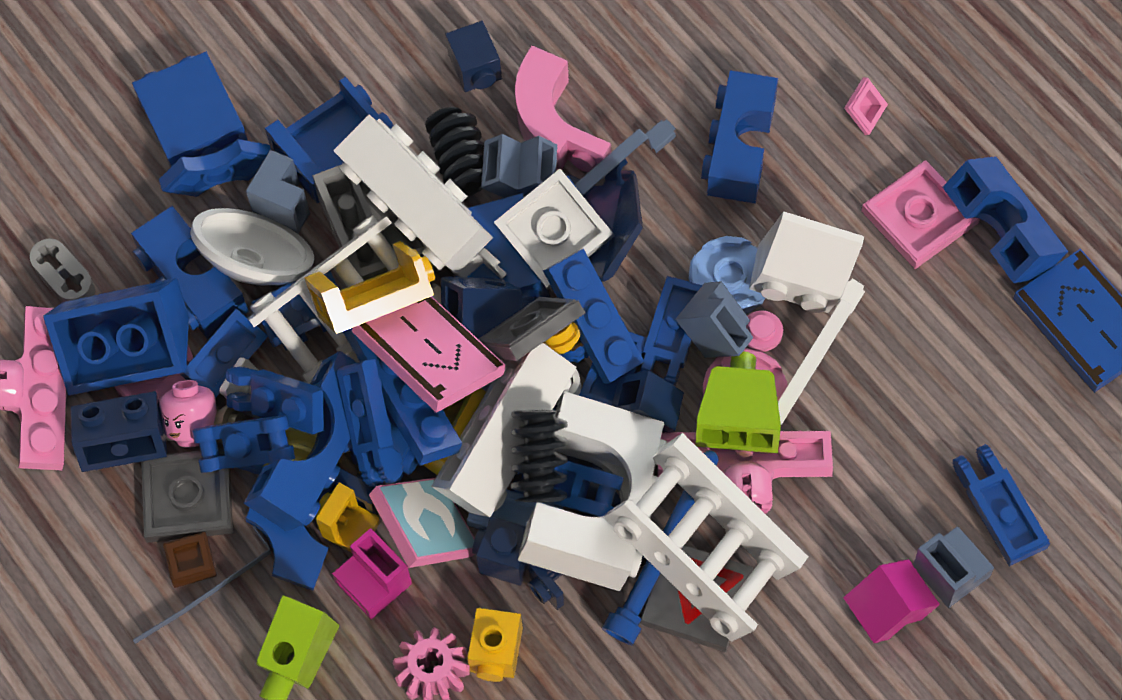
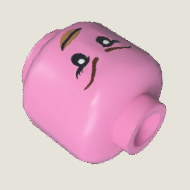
(186, 409)

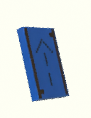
(1079, 317)

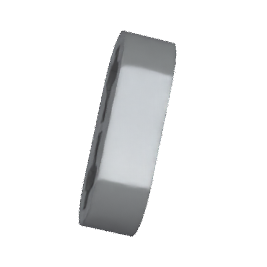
(68, 267)

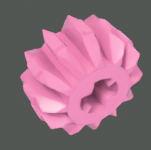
(418, 657)

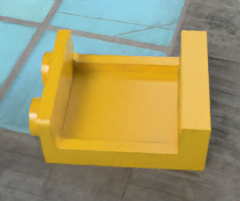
(373, 296)

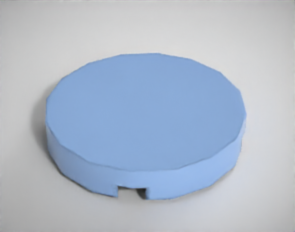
(728, 261)

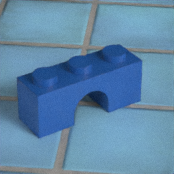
(746, 106)
(988, 192)
(167, 249)

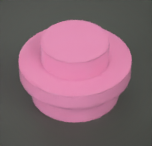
(765, 329)

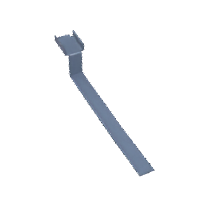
(655, 138)
(207, 594)

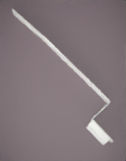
(485, 257)
(845, 307)

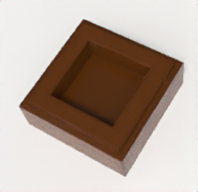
(189, 559)

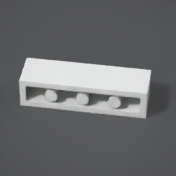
(412, 194)
(482, 468)

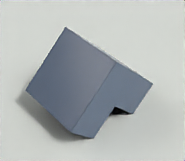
(517, 166)
(276, 192)
(715, 322)
(952, 565)

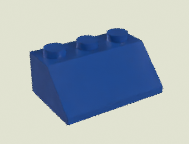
(120, 336)

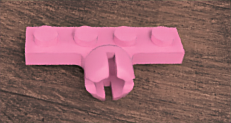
(37, 394)
(752, 472)

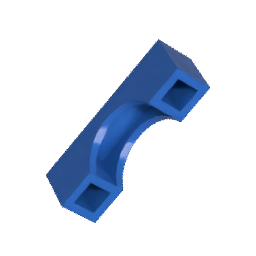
(290, 489)

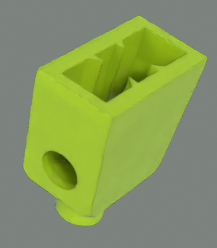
(739, 408)
(297, 631)

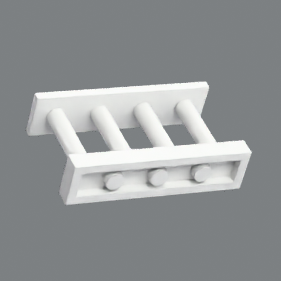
(267, 307)
(733, 510)

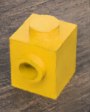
(495, 644)

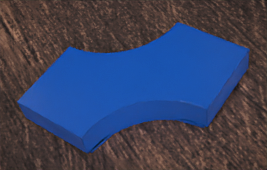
(197, 174)
(296, 553)

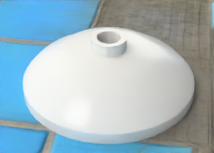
(251, 247)

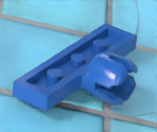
(423, 429)

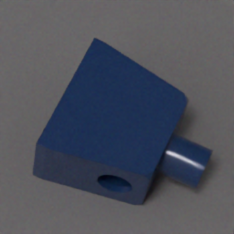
(481, 302)

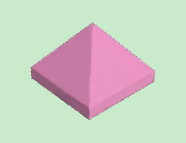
(866, 106)

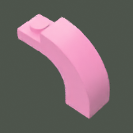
(537, 90)

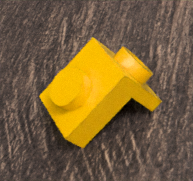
(342, 519)

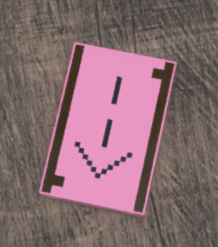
(431, 352)

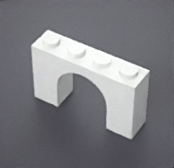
(584, 545)

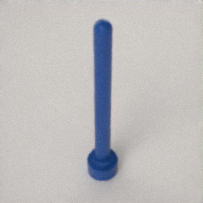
(625, 621)

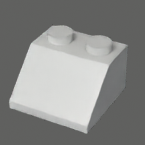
(805, 263)

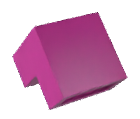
(372, 574)
(890, 600)

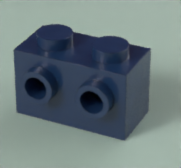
(117, 431)

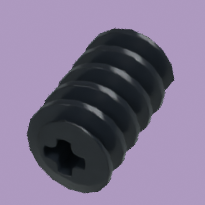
(457, 147)
(539, 455)

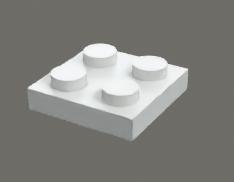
(553, 225)

